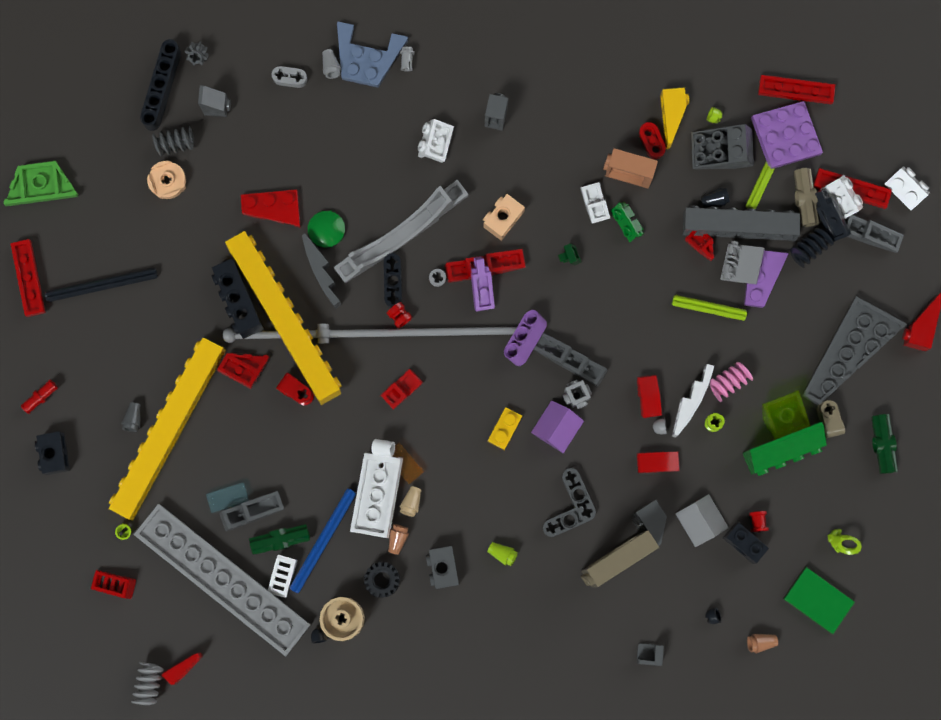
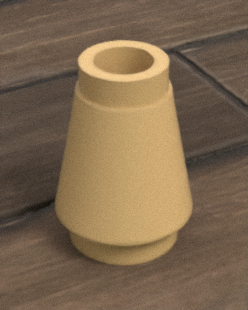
(411, 502)

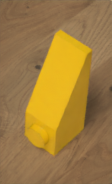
(673, 107)

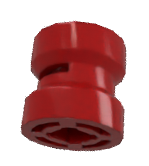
(399, 315)

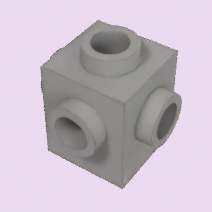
(577, 387)

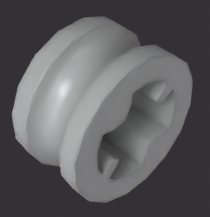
(443, 275)

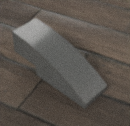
(251, 511)

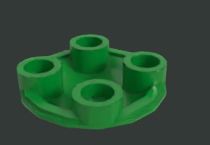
(326, 229)

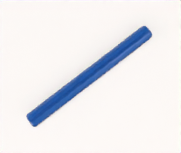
(322, 541)

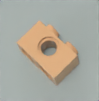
(501, 227)

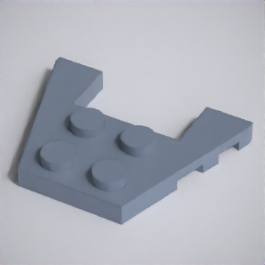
(363, 63)

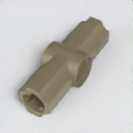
(805, 197)

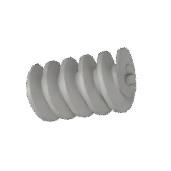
(148, 684)

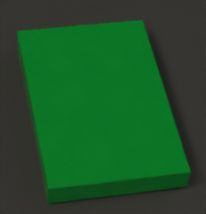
(819, 600)

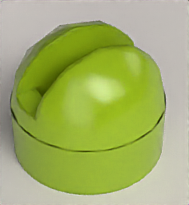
(714, 115)
(126, 534)

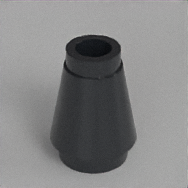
(715, 198)

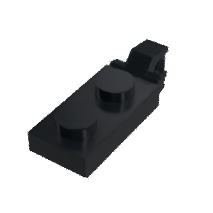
(831, 216)

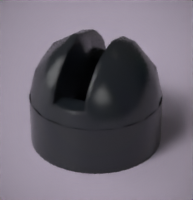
(714, 616)
(318, 636)

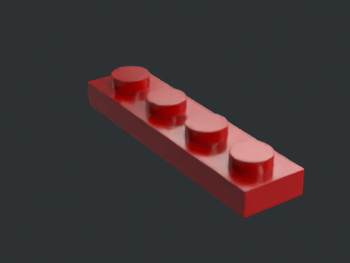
(796, 89)
(869, 193)
(28, 278)

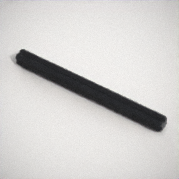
(102, 284)

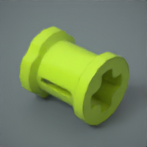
(712, 428)

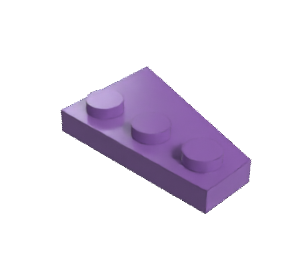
(770, 268)

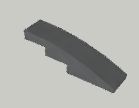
(873, 234)
(319, 265)
(570, 359)

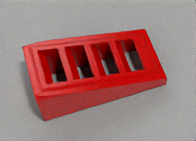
(125, 587)
(178, 671)

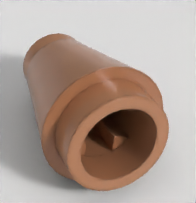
(397, 538)
(761, 642)

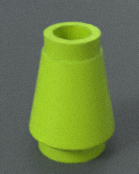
(502, 553)

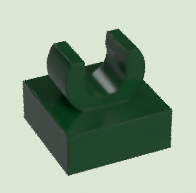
(571, 255)

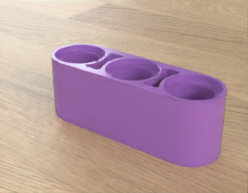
(525, 337)

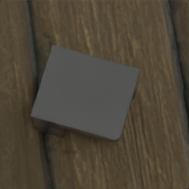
(650, 654)

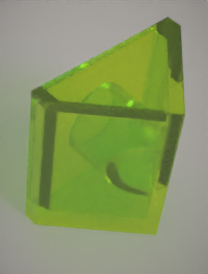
(785, 415)

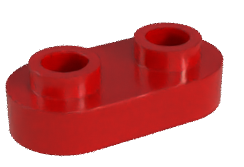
(652, 141)

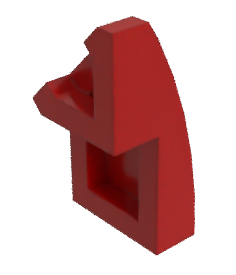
(701, 244)

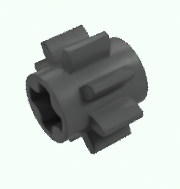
(196, 53)

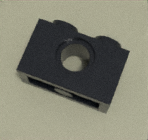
(60, 461)
(745, 543)

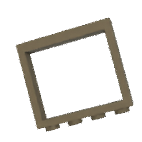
(619, 559)

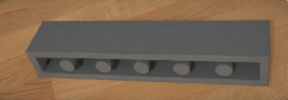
(741, 223)

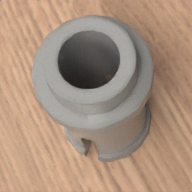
(407, 57)

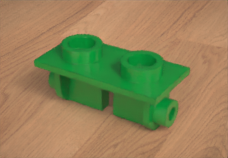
(630, 229)

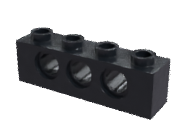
(251, 323)

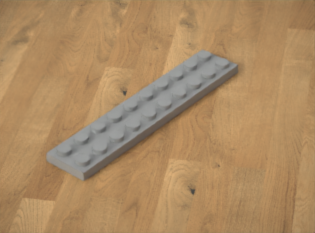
(222, 580)

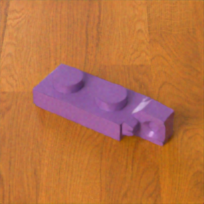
(482, 286)

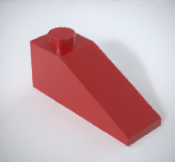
(922, 330)

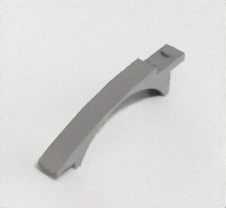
(429, 213)

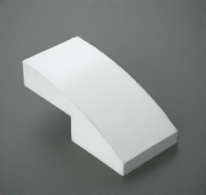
(595, 203)

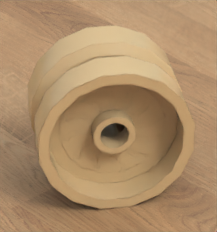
(330, 620)

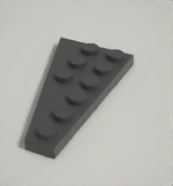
(854, 343)

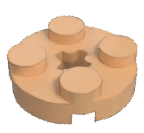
(157, 175)

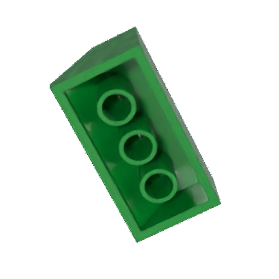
(786, 448)

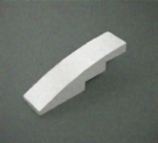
(688, 406)

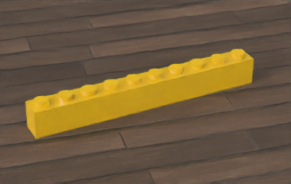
(283, 318)
(166, 429)

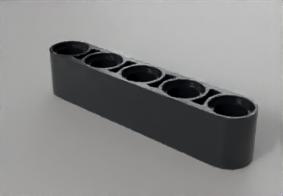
(160, 93)

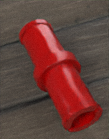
(39, 396)

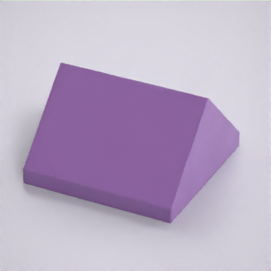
(557, 426)

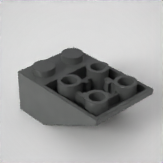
(723, 148)

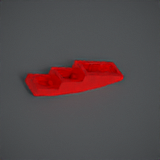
(497, 262)

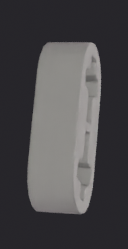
(288, 81)

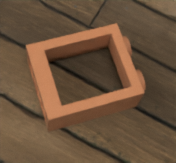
(630, 168)

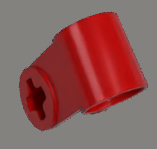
(293, 388)

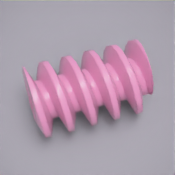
(729, 380)

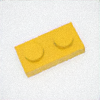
(504, 428)

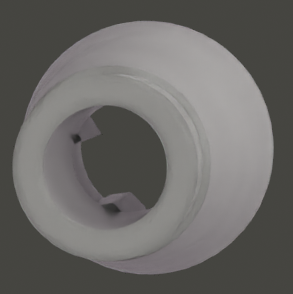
(330, 64)

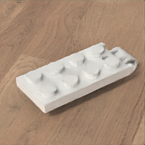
(377, 490)

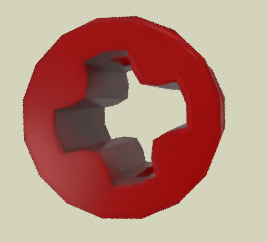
(758, 521)

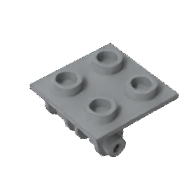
(742, 263)

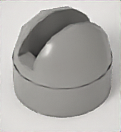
(660, 427)

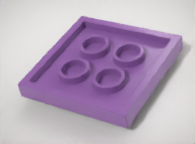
(786, 135)

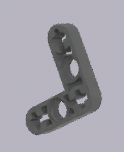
(576, 512)

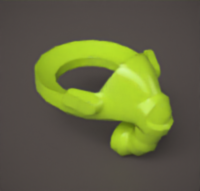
(836, 540)

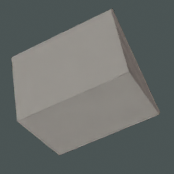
(702, 520)

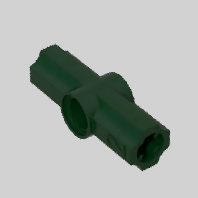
(884, 444)
(279, 539)

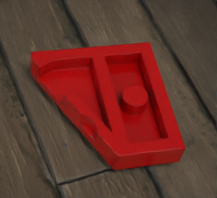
(243, 368)

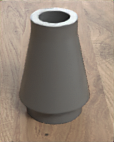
(131, 420)

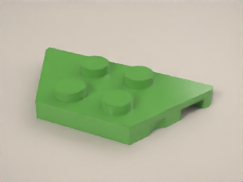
(38, 184)

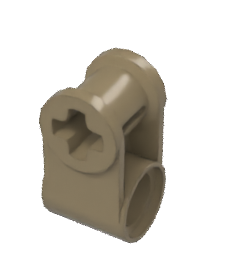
(831, 420)

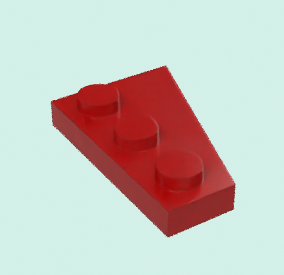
(274, 206)

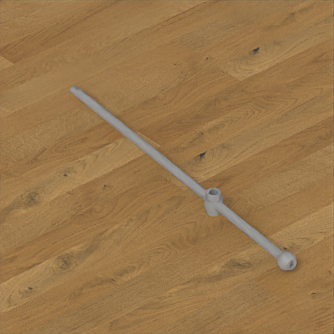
(323, 333)

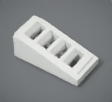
(277, 567)

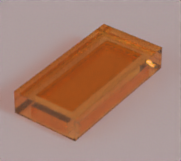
(410, 469)

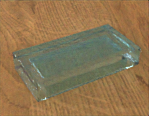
(227, 497)

